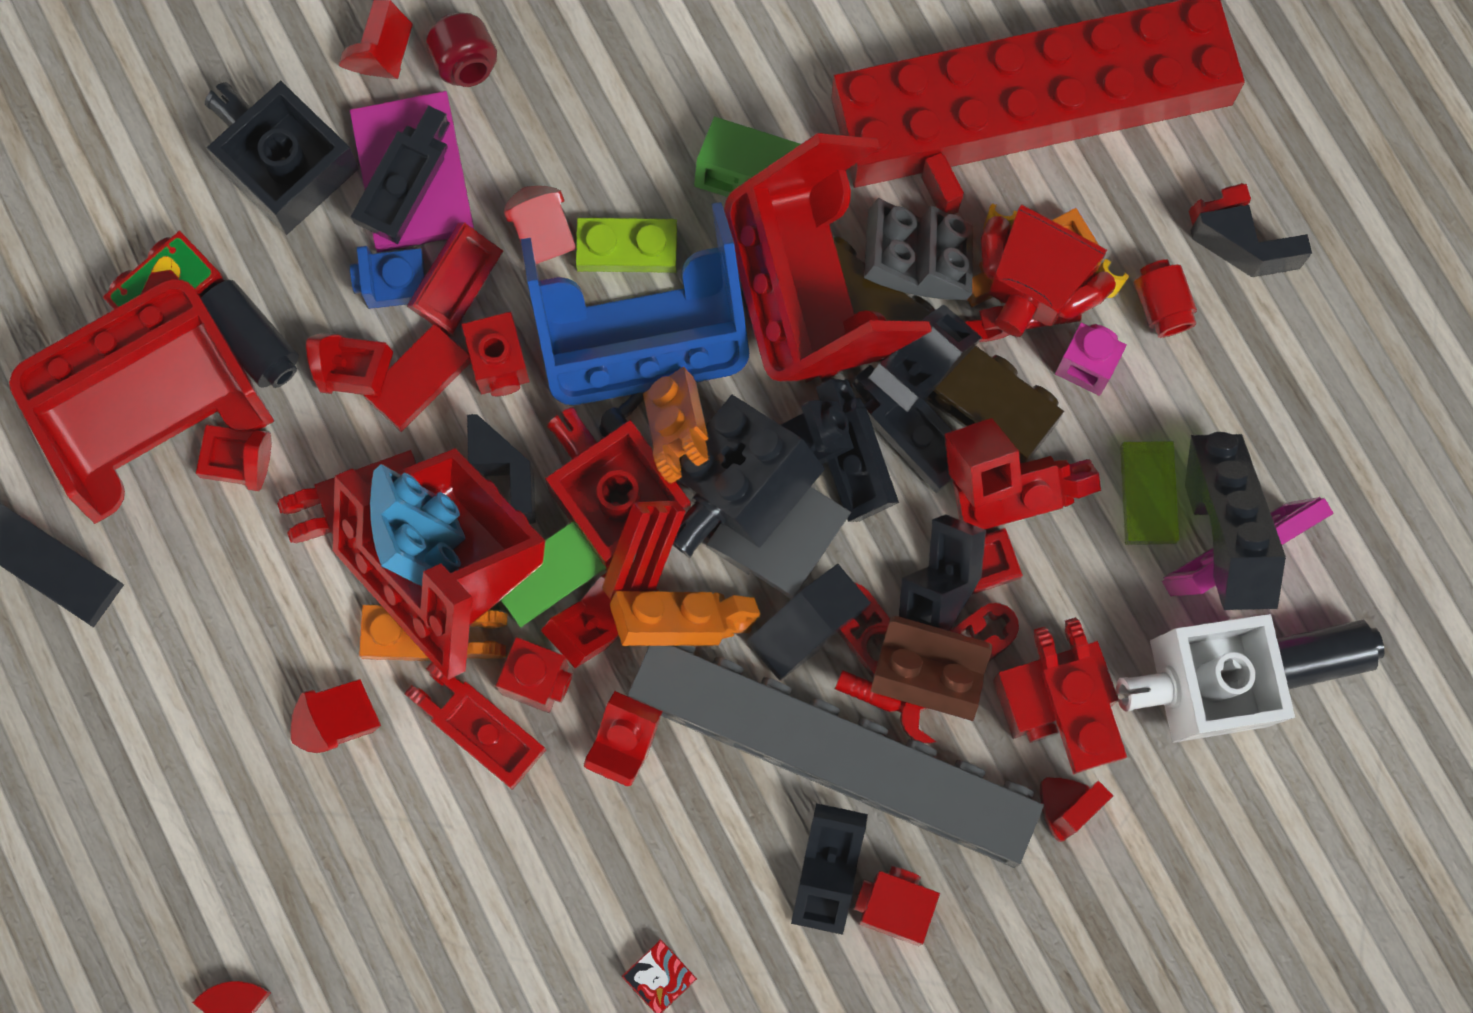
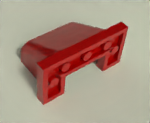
(494, 557)

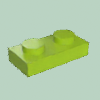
(626, 245)

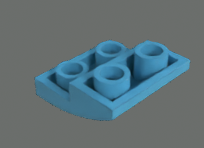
(412, 525)

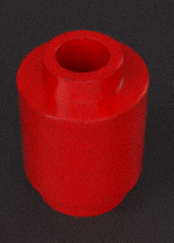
(1166, 298)

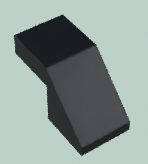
(1233, 237)
(923, 364)
(497, 457)
(954, 569)
(808, 621)
(829, 869)

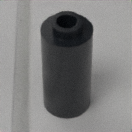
(251, 335)
(1330, 653)

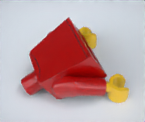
(1042, 269)

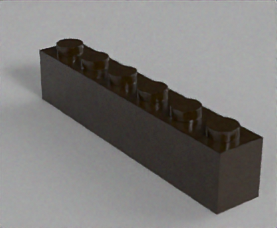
(979, 385)

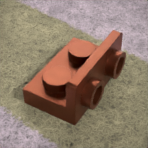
(931, 668)

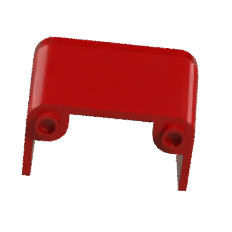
(794, 269)

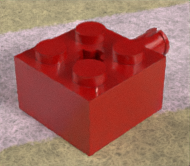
(616, 462)

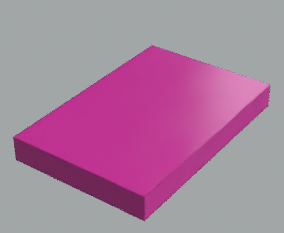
(446, 198)
(1290, 521)

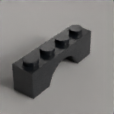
(1245, 539)

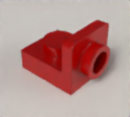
(623, 739)

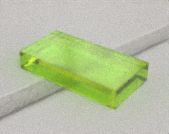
(1149, 493)

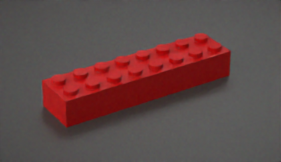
(1039, 88)

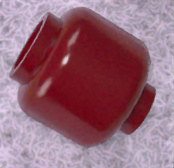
(461, 49)

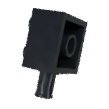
(263, 134)
(750, 477)

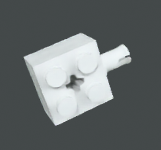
(1214, 679)

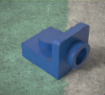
(387, 277)

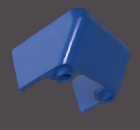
(636, 341)

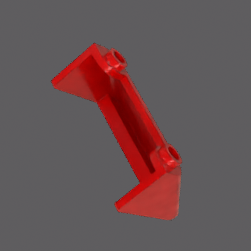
(130, 388)

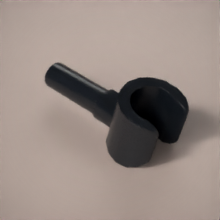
(616, 416)

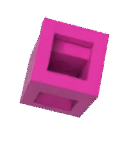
(1091, 352)

